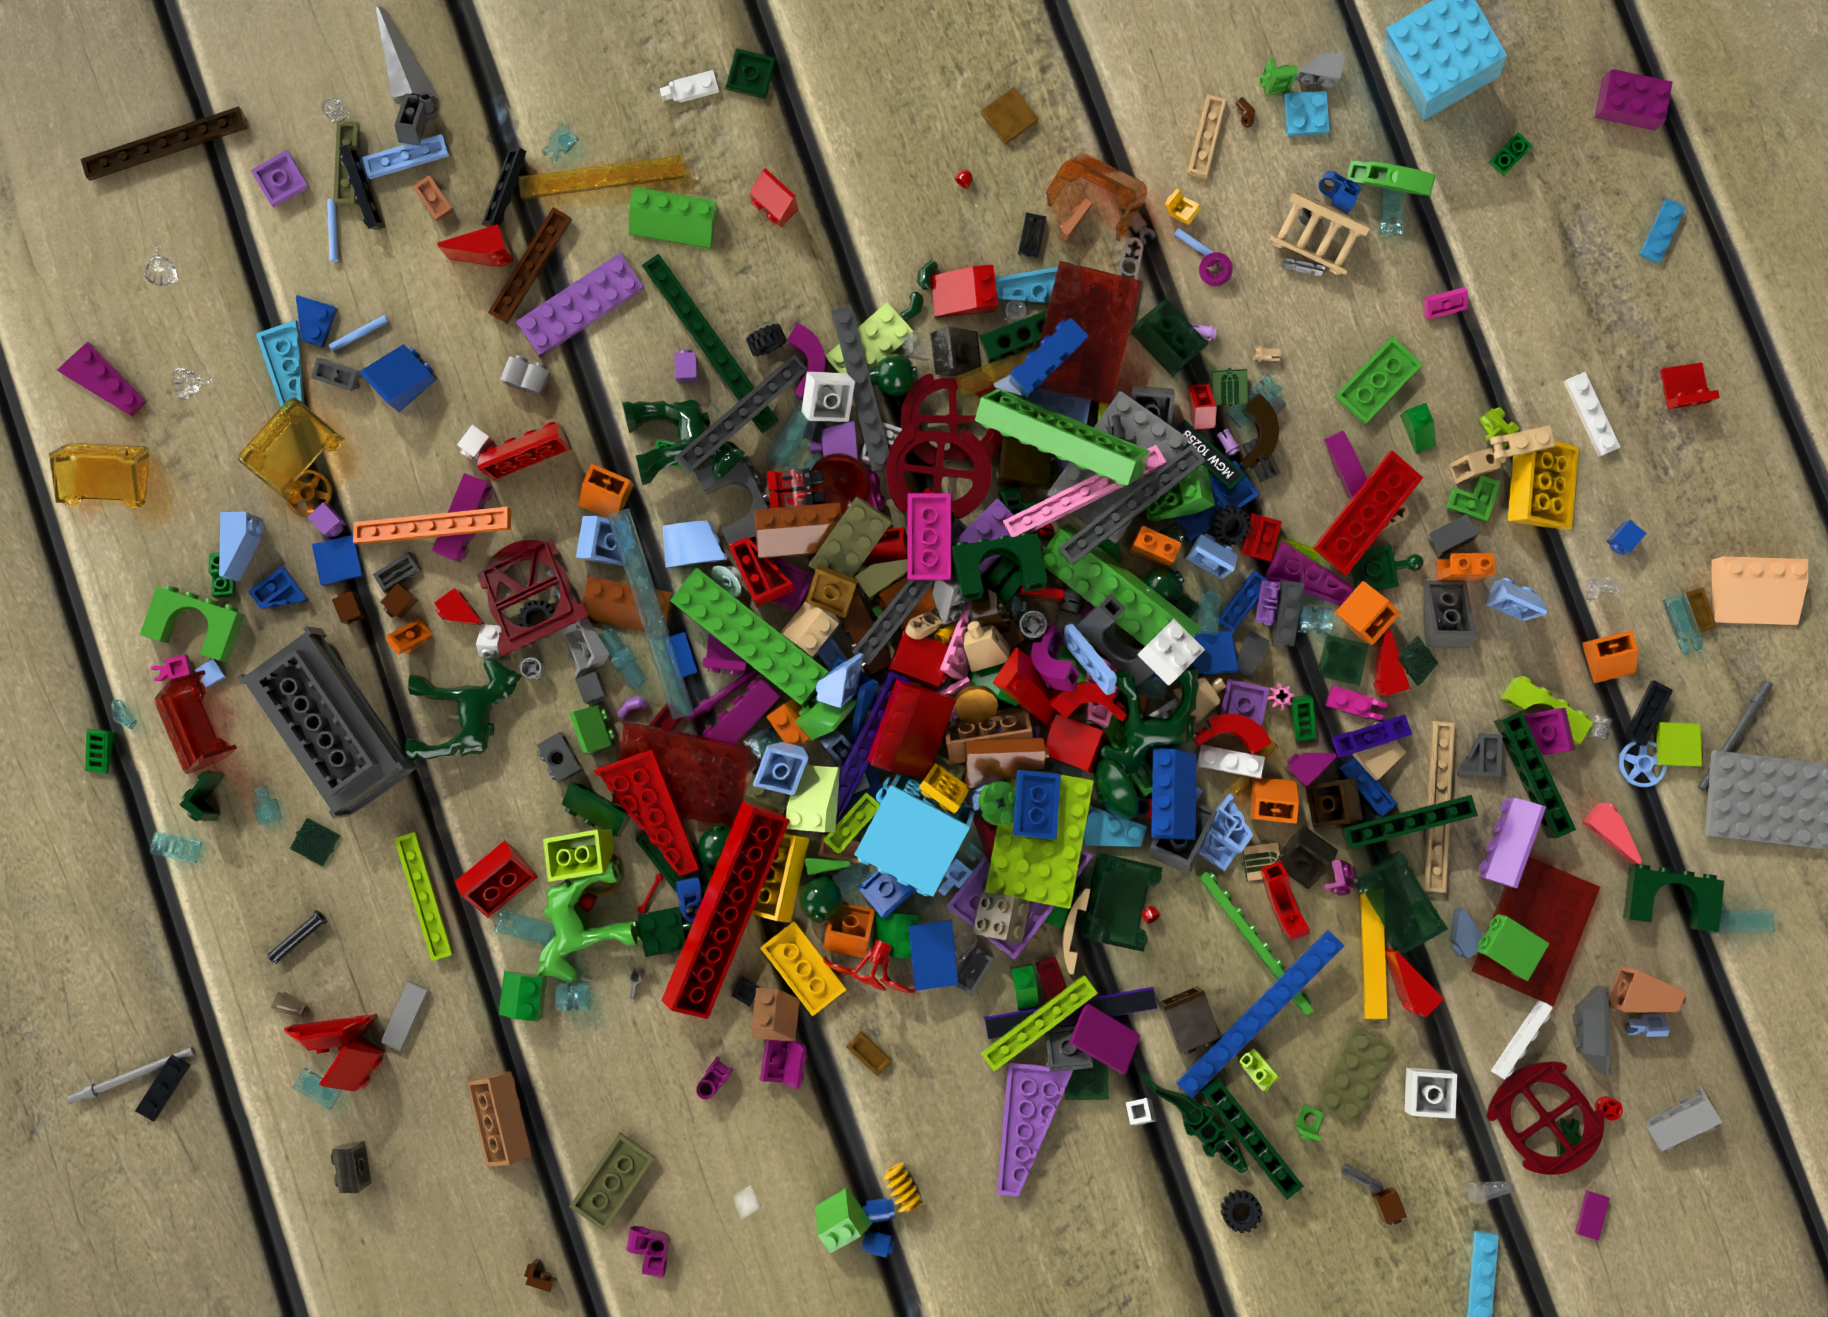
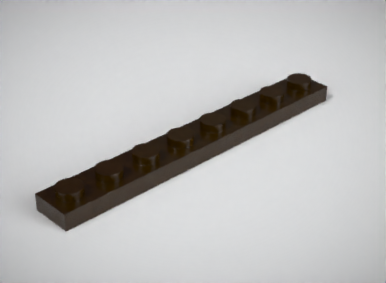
(164, 143)

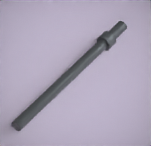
(1756, 701)

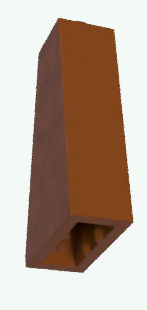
(1000, 759)

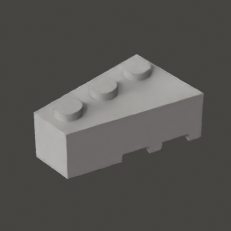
(1684, 1121)

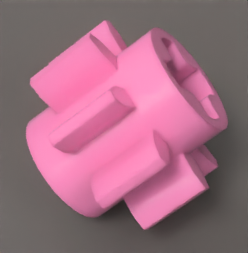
(1283, 691)

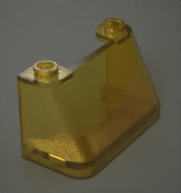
(288, 447)
(100, 473)

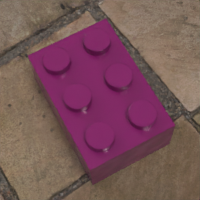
(1633, 99)

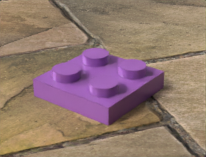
(280, 178)
(1244, 700)

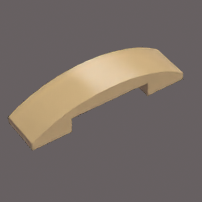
(1080, 902)

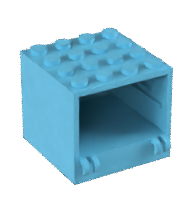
(1444, 53)
(913, 835)

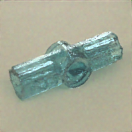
(623, 658)

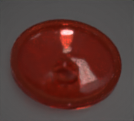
(842, 465)

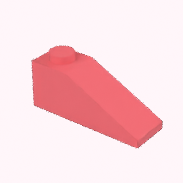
(1612, 829)

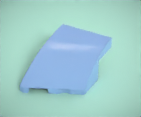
(691, 544)
(1227, 835)

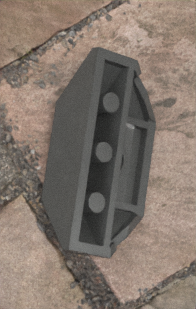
(1592, 1029)

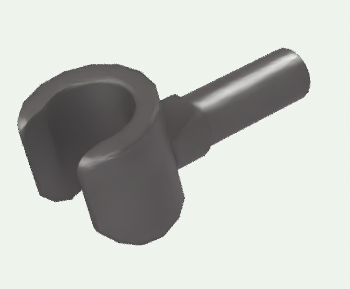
(635, 979)

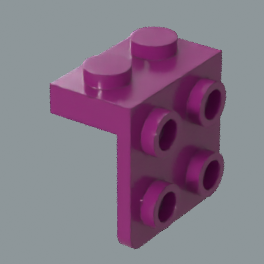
(722, 658)
(783, 1062)

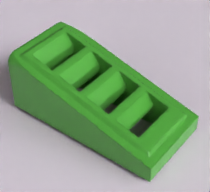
(821, 865)

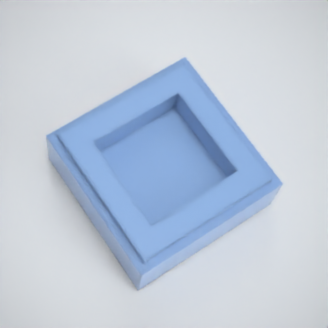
(213, 672)

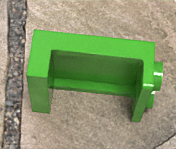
(1512, 946)

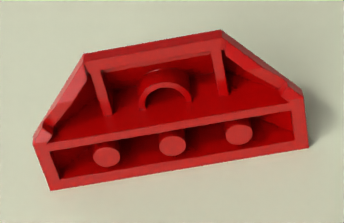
(330, 1033)

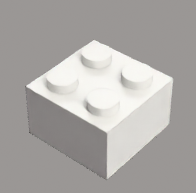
(828, 396)
(1171, 652)
(1430, 1093)

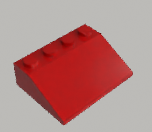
(524, 451)
(911, 729)

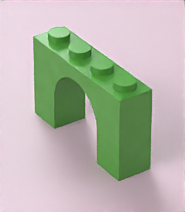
(169, 605)

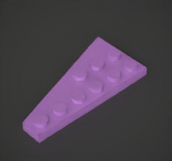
(1028, 1111)

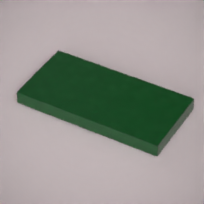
(704, 874)

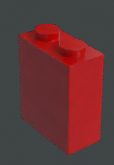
(919, 660)
(1074, 743)

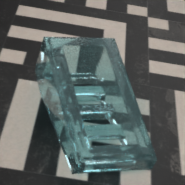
(158, 840)

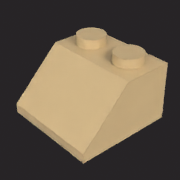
(810, 629)

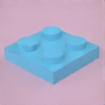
(1306, 113)

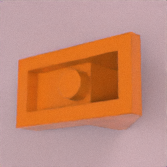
(409, 637)

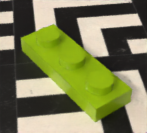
(852, 823)

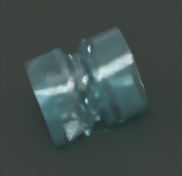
(1315, 619)
(572, 996)

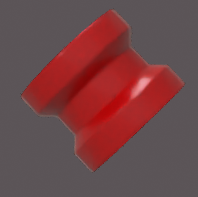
(1614, 1108)

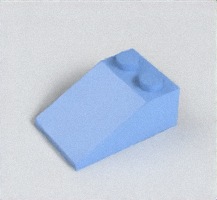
(238, 542)
(1212, 557)
(1515, 601)

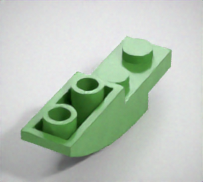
(1392, 177)

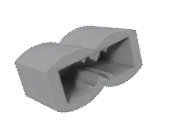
(526, 376)

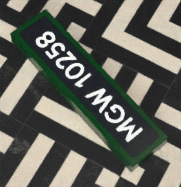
(1216, 462)

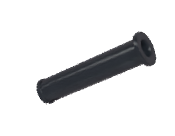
(297, 937)

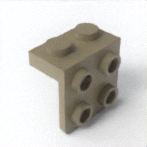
(1001, 917)

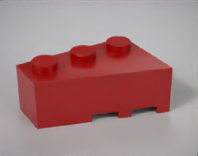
(761, 576)

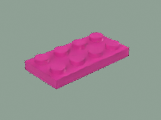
(929, 536)

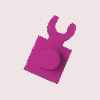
(174, 668)

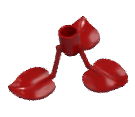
(878, 956)

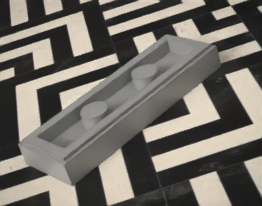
(404, 1015)

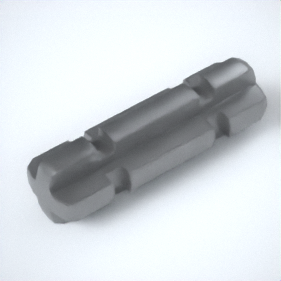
(1303, 266)
(1361, 1178)

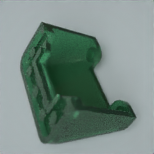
(1117, 901)
(1400, 903)

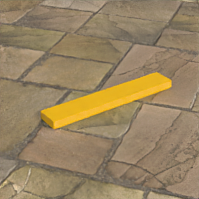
(1373, 962)

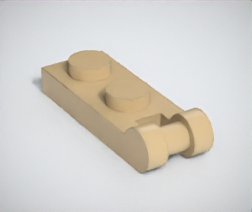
(1523, 442)

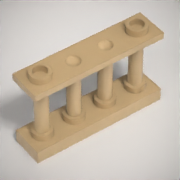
(1318, 211)

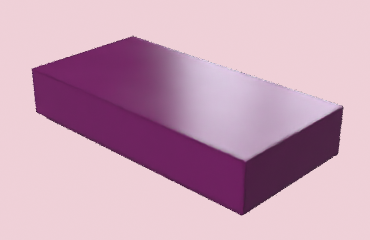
(1592, 1215)

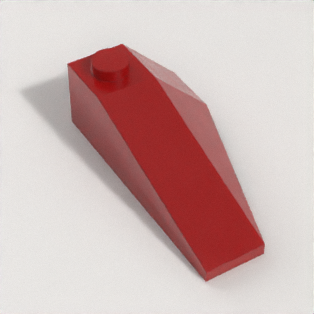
(1026, 687)

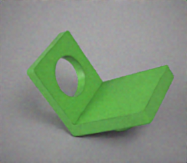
(1306, 1131)

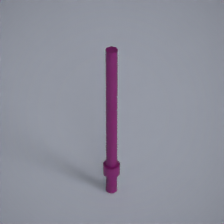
(707, 704)

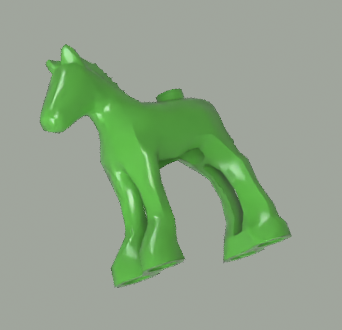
(572, 925)

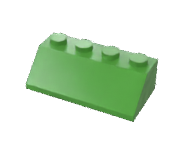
(672, 217)

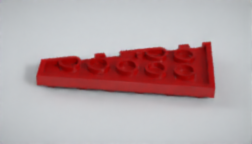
(650, 803)

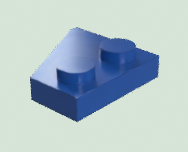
(314, 320)
(277, 590)

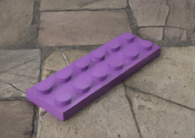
(580, 304)

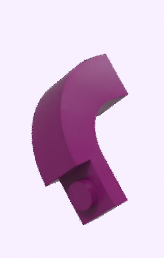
(809, 345)
(1055, 673)

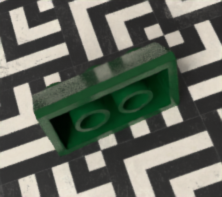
(595, 808)

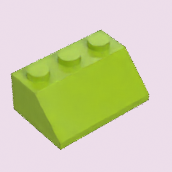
(578, 854)

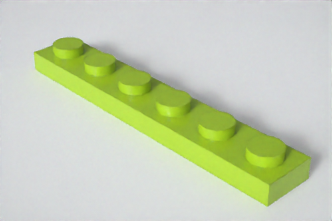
(424, 896)
(1039, 1023)

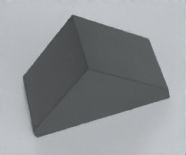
(1251, 653)

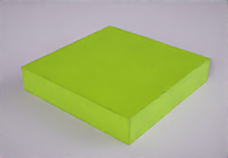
(1678, 744)

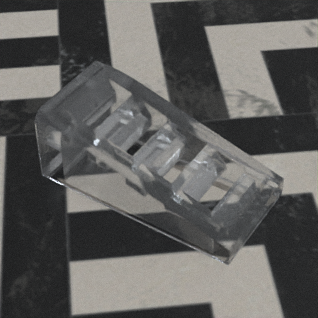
(1485, 1191)

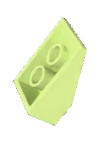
(815, 800)

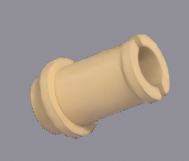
(1266, 354)

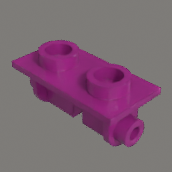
(876, 498)

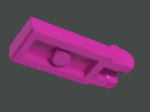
(1354, 703)

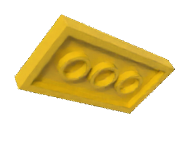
(944, 788)
(803, 968)

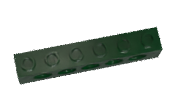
(1010, 332)
(1534, 774)
(1409, 822)
(1251, 1138)

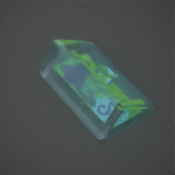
(760, 739)

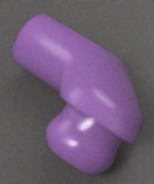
(632, 704)

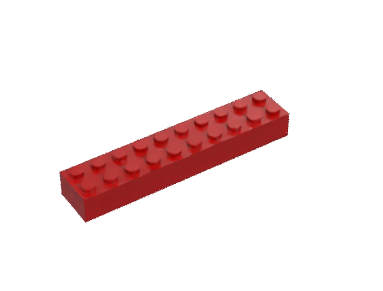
(725, 910)

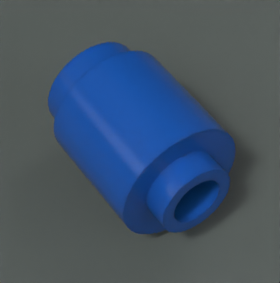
(879, 1209)
(877, 1244)

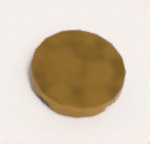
(976, 703)

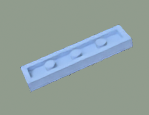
(405, 157)
(1089, 659)

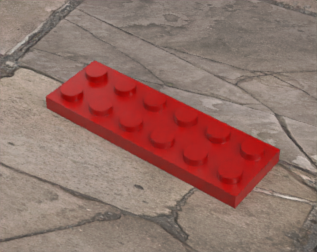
(1367, 512)

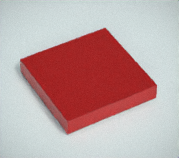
(1046, 594)

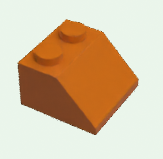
(784, 720)
(849, 930)

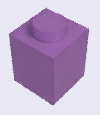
(686, 366)
(327, 520)

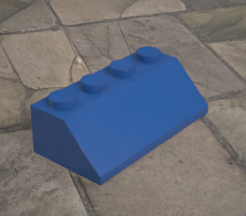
(1174, 794)

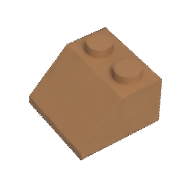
(775, 1015)

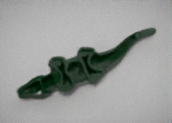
(1200, 1121)

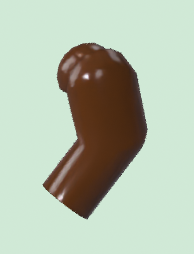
(1248, 112)

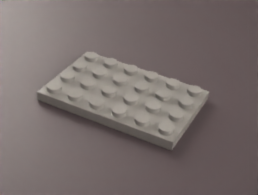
(1141, 429)
(1767, 800)

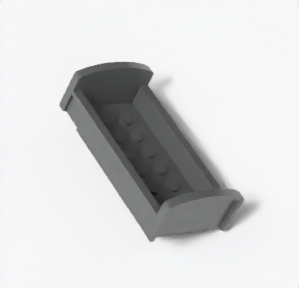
(327, 724)

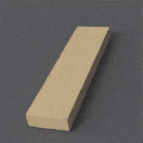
(1206, 137)

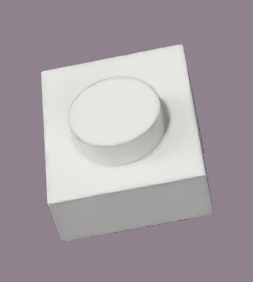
(487, 641)

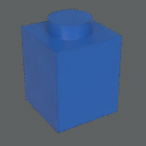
(1625, 537)

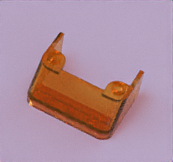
(1128, 190)

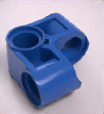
(1343, 193)
(689, 895)

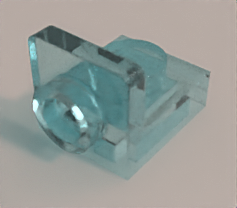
(808, 462)

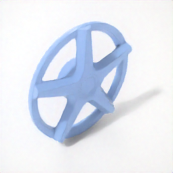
(1642, 763)

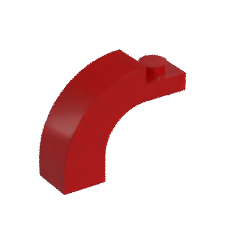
(1086, 691)
(1244, 728)
(1282, 901)

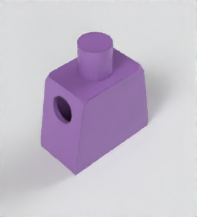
(837, 440)

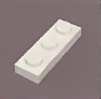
(1231, 761)

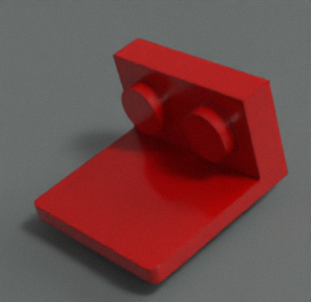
(1686, 386)

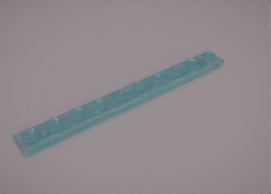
(650, 613)

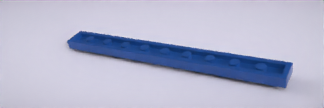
(1260, 1013)

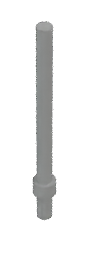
(92, 1090)

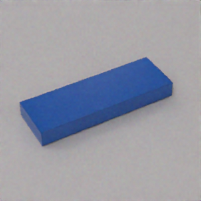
(1241, 602)
(864, 703)
(1368, 788)

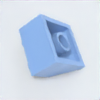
(598, 542)
(841, 682)
(781, 768)

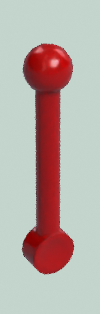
(642, 908)

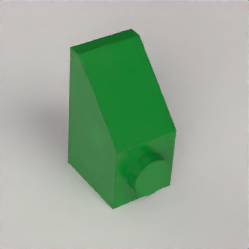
(1419, 427)
(1024, 986)

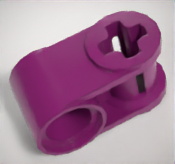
(714, 1078)

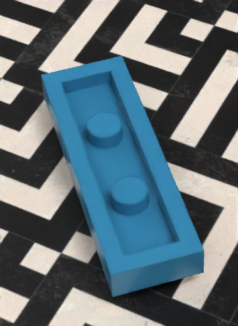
(1662, 231)

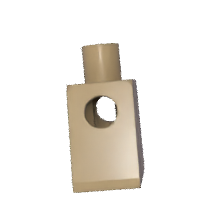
(1475, 465)
(985, 646)
(1205, 698)

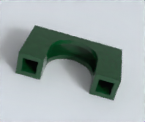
(1022, 549)
(1704, 892)

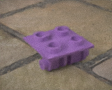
(1267, 602)

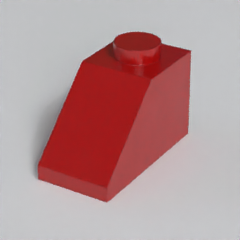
(1202, 406)
(457, 609)

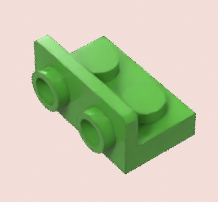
(1278, 79)

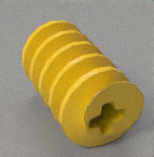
(902, 1188)

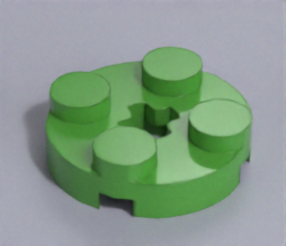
(987, 801)

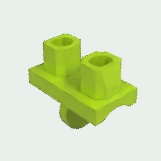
(1495, 425)
(1259, 1069)

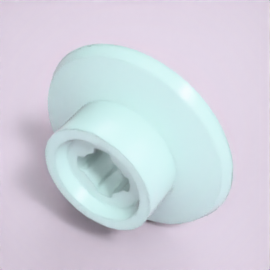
(728, 578)

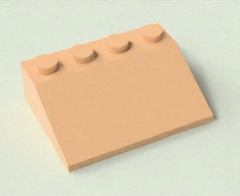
(1758, 590)

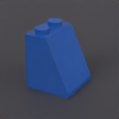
(399, 376)

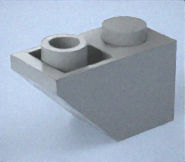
(1323, 70)
(947, 600)

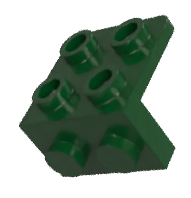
(195, 798)

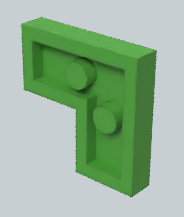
(1477, 504)

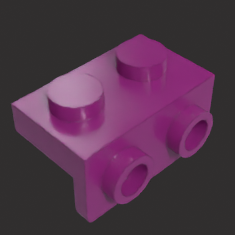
(1344, 877)

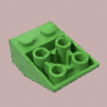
(1185, 498)

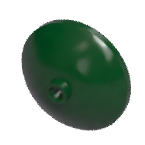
(1115, 790)

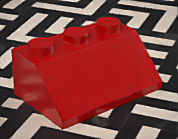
(495, 879)

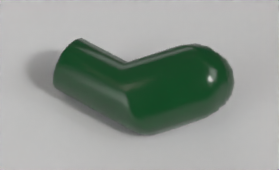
(924, 274)
(915, 306)

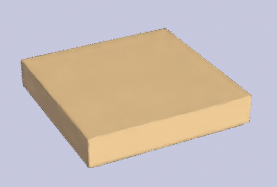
(1380, 758)

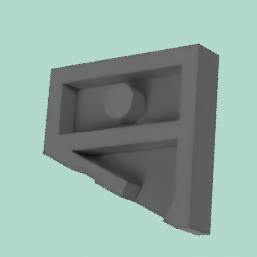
(1483, 757)

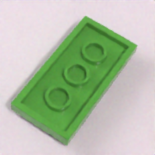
(1378, 380)

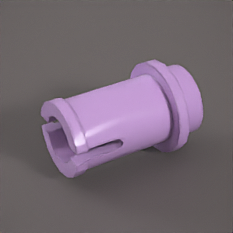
(1206, 332)
(1229, 444)

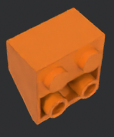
(604, 491)
(1367, 613)
(1611, 656)
(1274, 800)

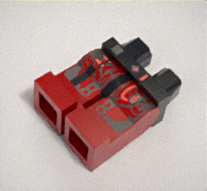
(794, 488)

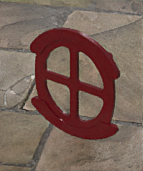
(910, 414)
(967, 441)
(1520, 1082)

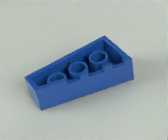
(1048, 357)

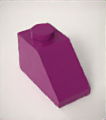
(1308, 766)

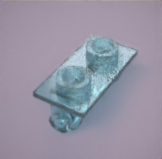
(1209, 612)

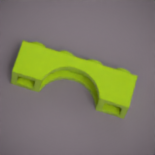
(1523, 694)

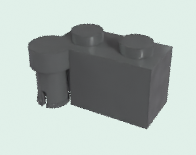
(414, 117)

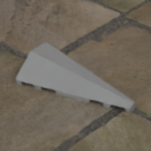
(402, 68)
(584, 643)

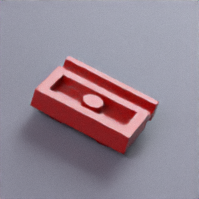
(1262, 538)

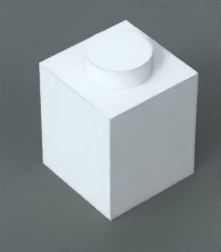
(474, 443)
(1141, 1111)

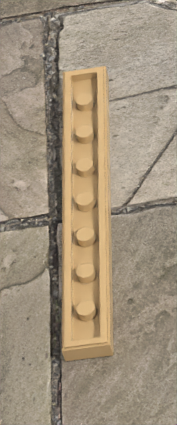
(1438, 791)

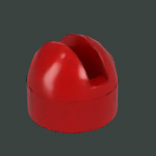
(964, 179)
(1045, 535)
(587, 901)
(1150, 915)

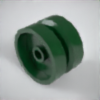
(1005, 577)

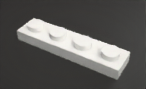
(1591, 414)
(1517, 1047)

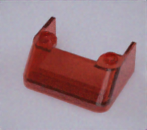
(188, 723)

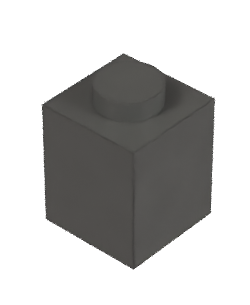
(591, 688)

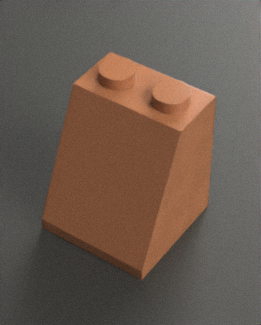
(1643, 993)

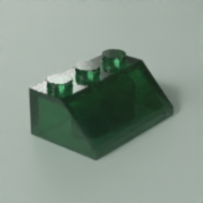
(1169, 337)

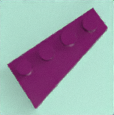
(97, 375)
(1318, 581)

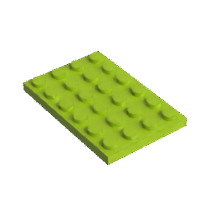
(1039, 867)

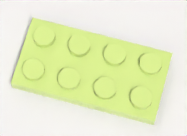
(879, 336)

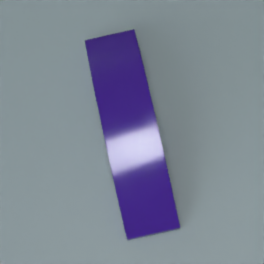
(1371, 736)

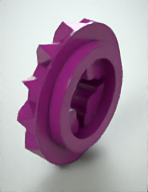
(1209, 261)

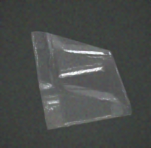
(746, 1202)

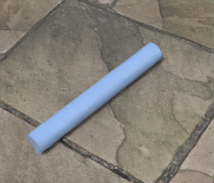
(332, 228)
(1193, 243)
(359, 333)

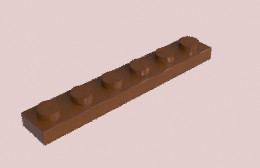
(530, 265)

